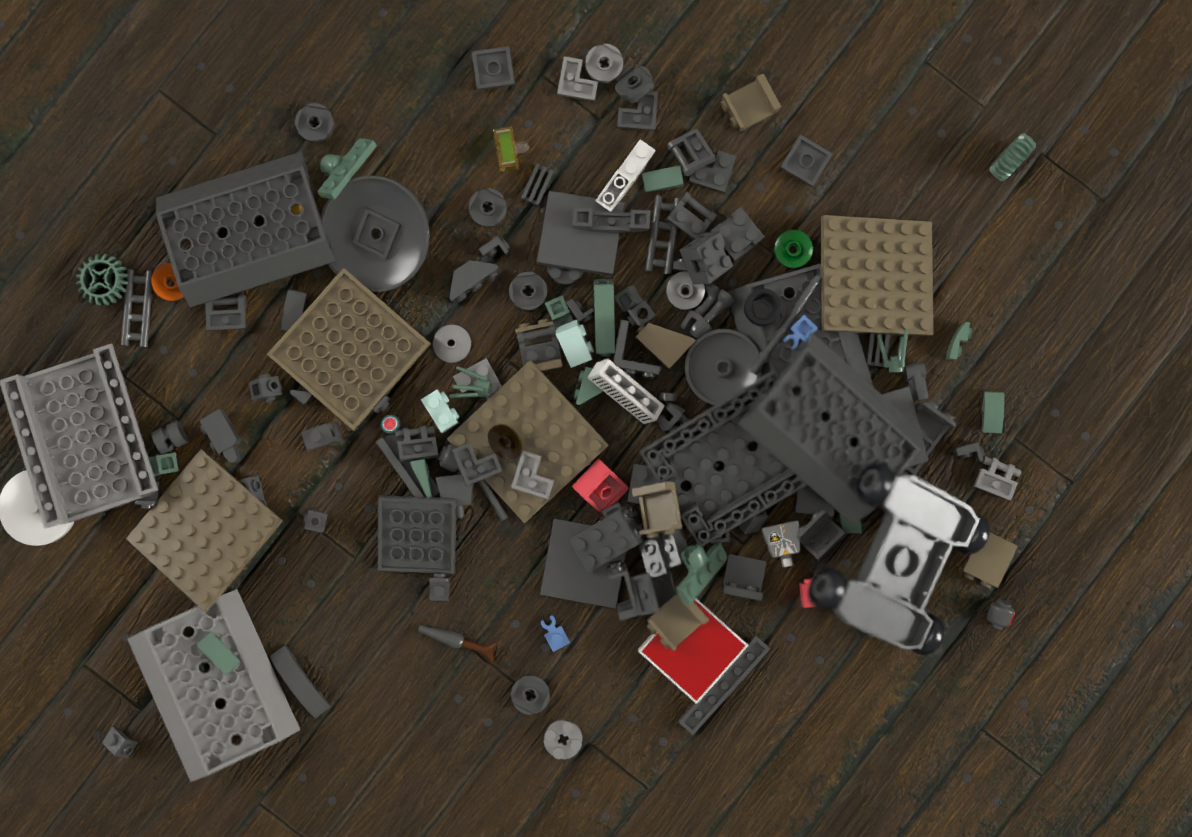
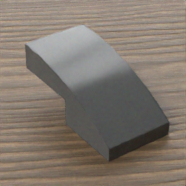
(294, 307)

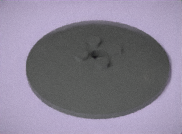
(404, 229)

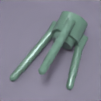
(896, 363)
(482, 387)

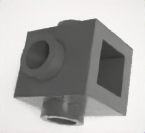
(265, 388)

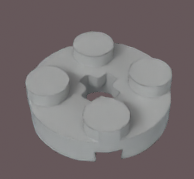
(605, 74)
(561, 750)

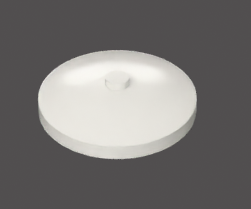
(21, 514)

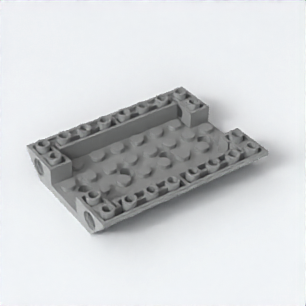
(187, 696)

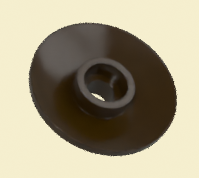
(504, 441)

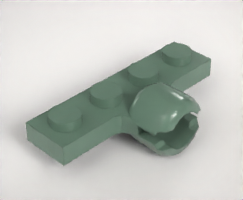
(342, 168)
(701, 568)

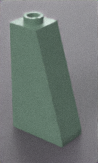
(604, 316)

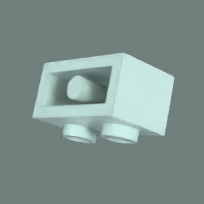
(574, 344)
(440, 411)

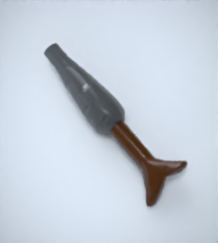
(457, 640)

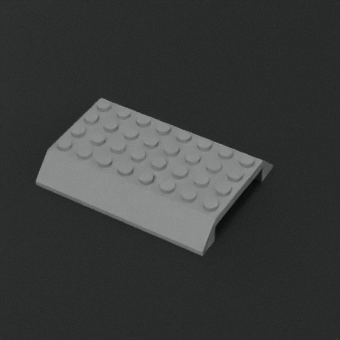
(79, 437)

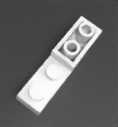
(625, 176)

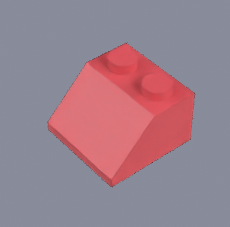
(600, 486)

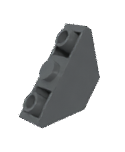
(470, 277)

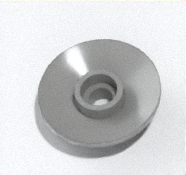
(674, 291)
(459, 350)

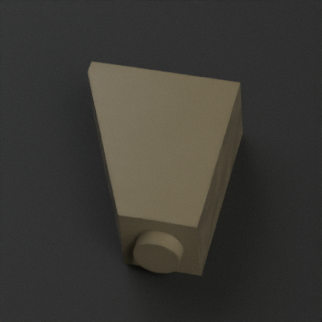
(663, 343)

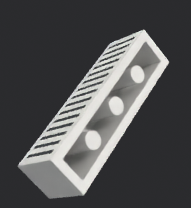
(626, 391)

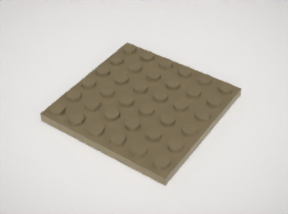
(876, 275)
(348, 349)
(545, 426)
(204, 530)

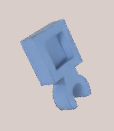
(801, 331)
(556, 636)

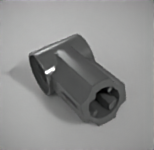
(915, 376)

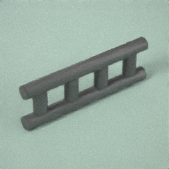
(654, 243)
(145, 316)

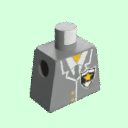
(782, 541)

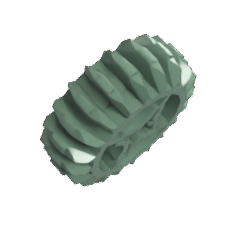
(1012, 157)
(90, 289)

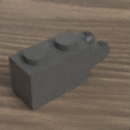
(222, 435)

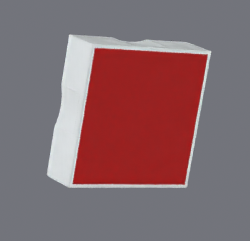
(698, 658)

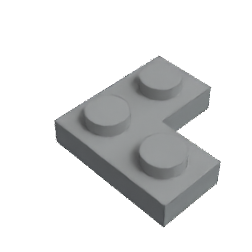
(572, 85)
(482, 368)
(527, 478)

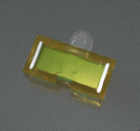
(508, 148)

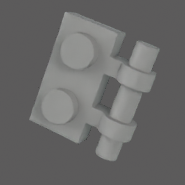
(994, 483)

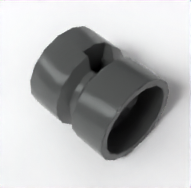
(171, 436)

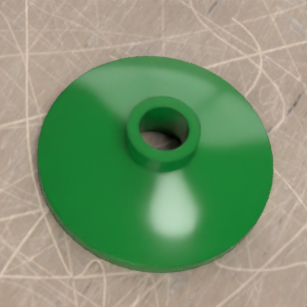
(800, 242)

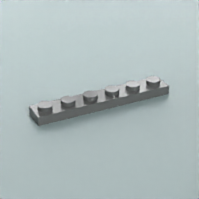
(700, 712)

